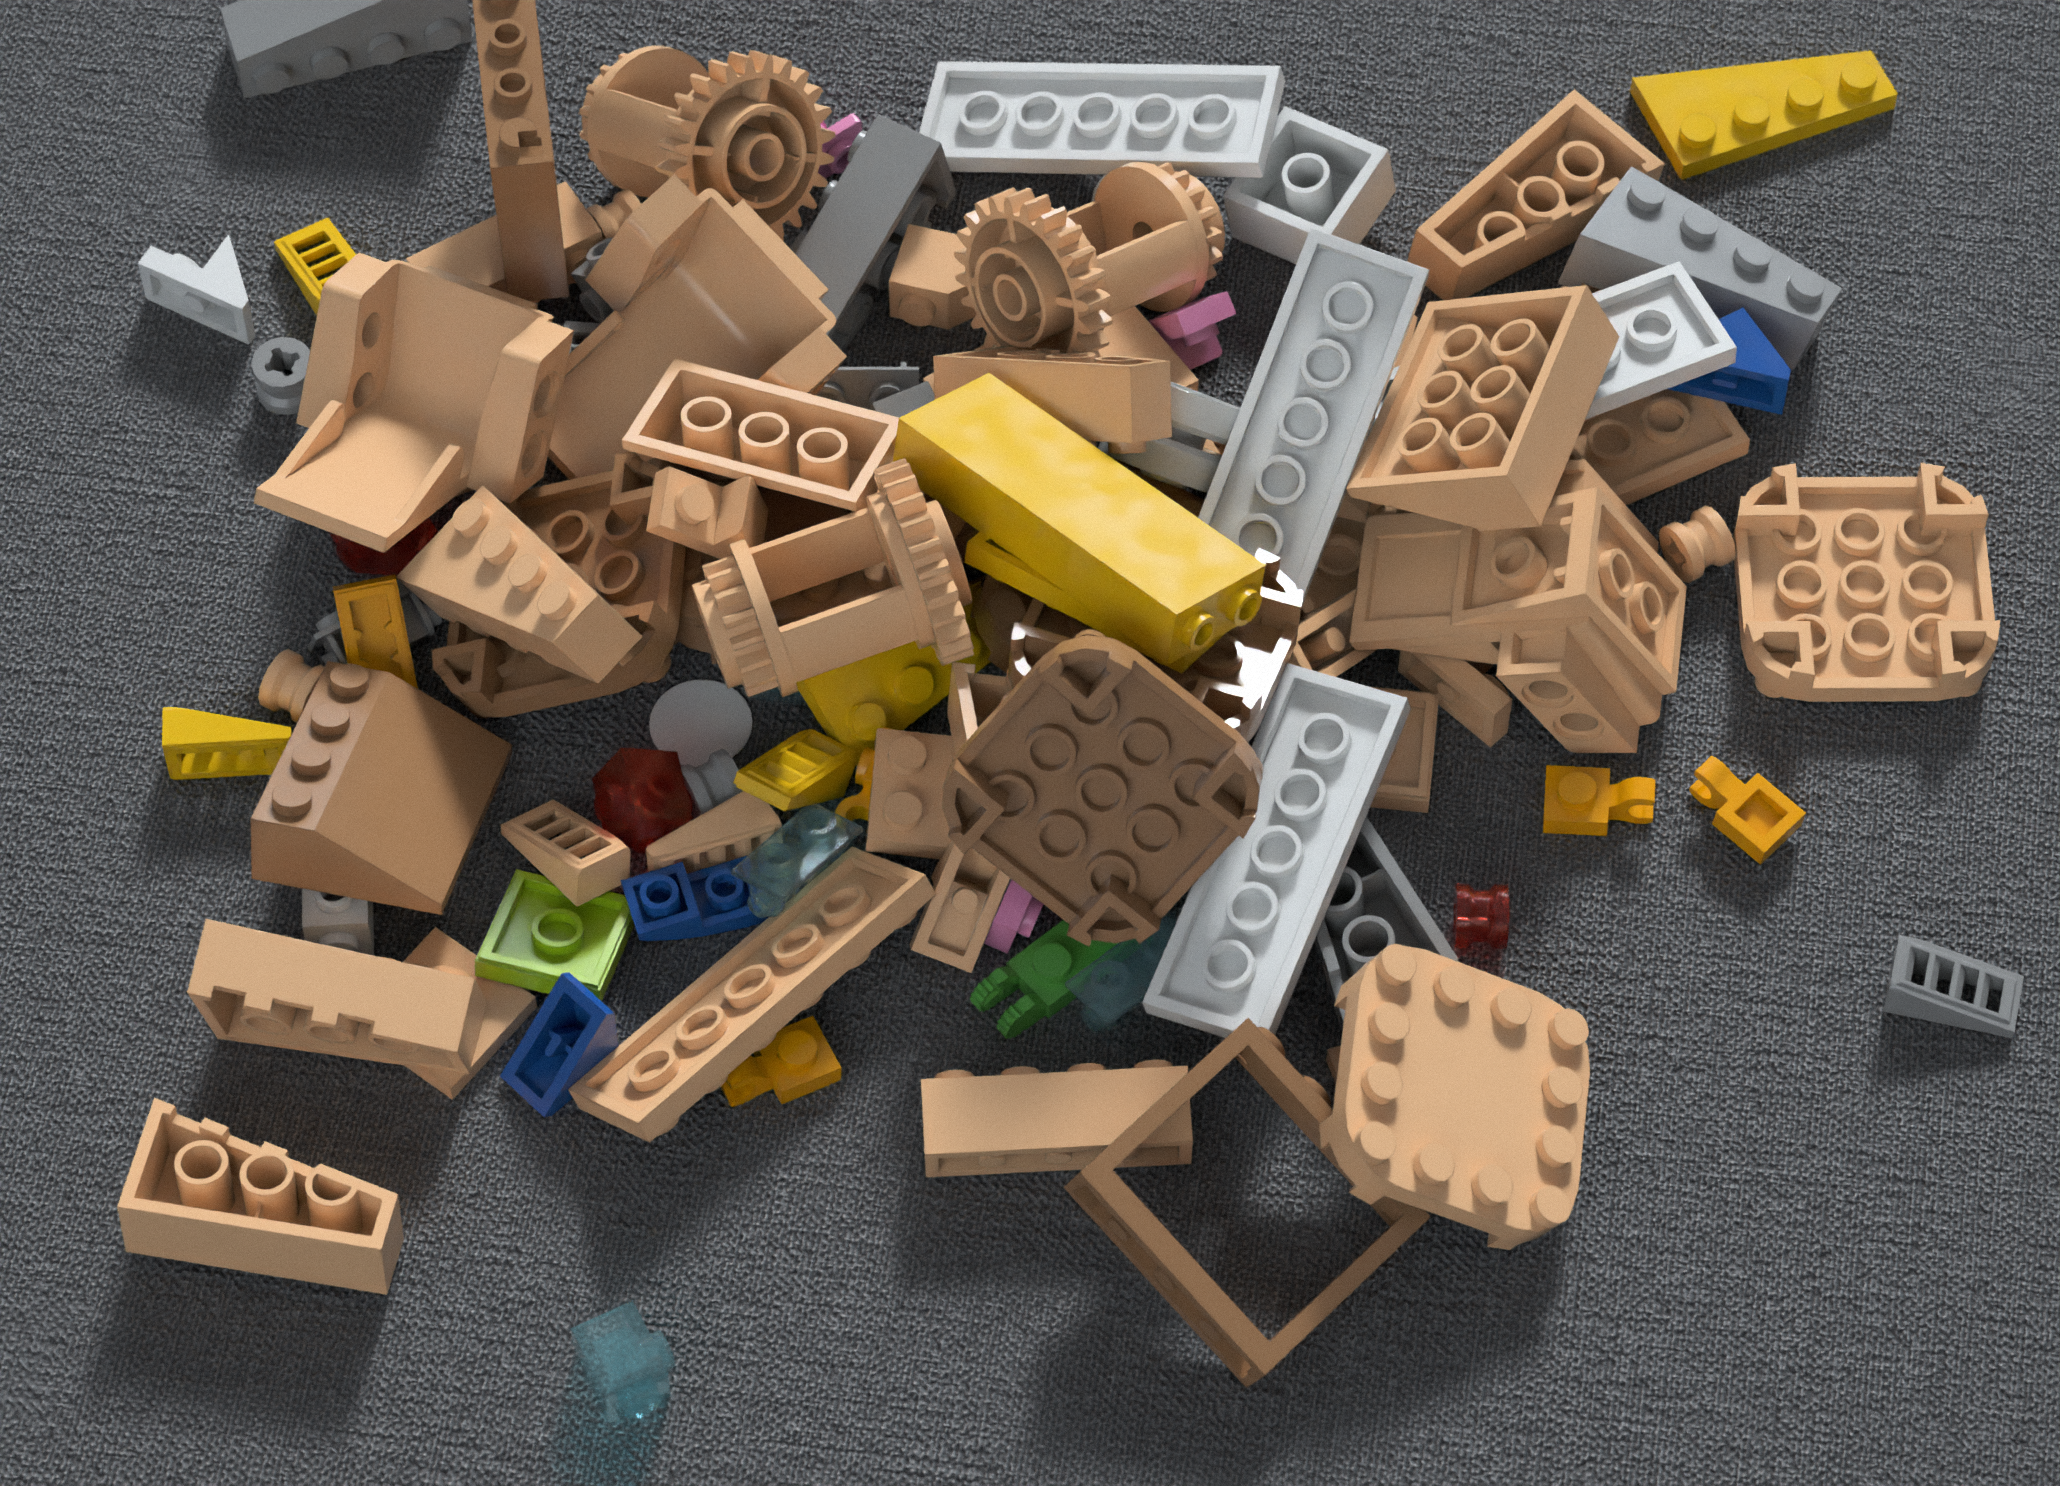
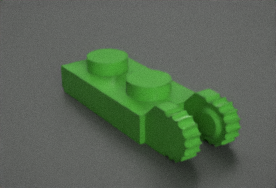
(1040, 975)

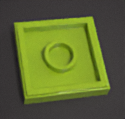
(546, 934)

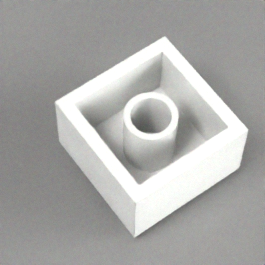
(1310, 180)

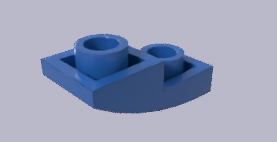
(690, 905)

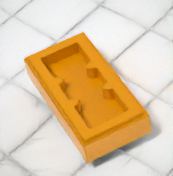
(375, 626)

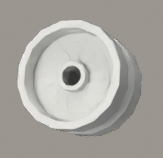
(1182, 458)

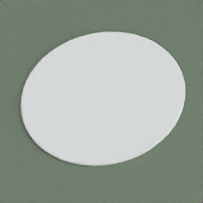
(699, 720)

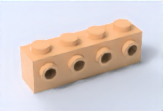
(1048, 1119)

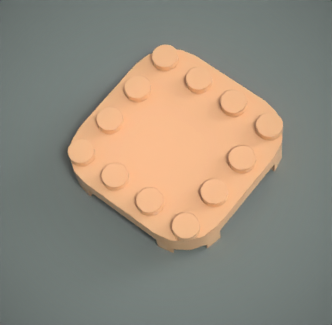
(1864, 587)
(1459, 1095)

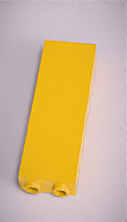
(1080, 518)

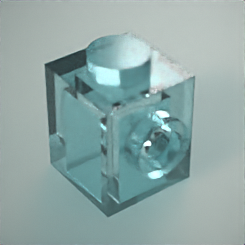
(623, 1362)

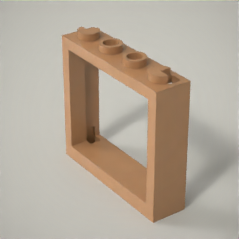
(520, 148)
(1166, 1261)

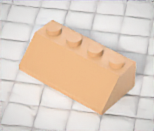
(764, 432)

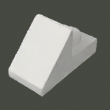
(205, 294)

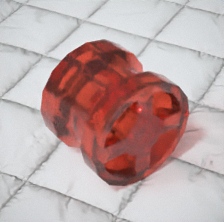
(1481, 916)

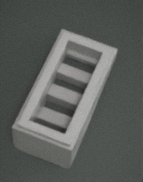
(1927, 1004)

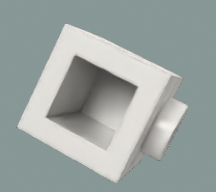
(338, 921)

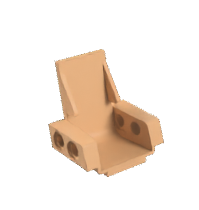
(693, 287)
(417, 398)
(1566, 609)

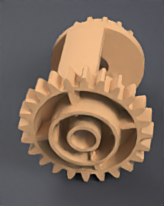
(737, 130)
(1061, 274)
(919, 607)

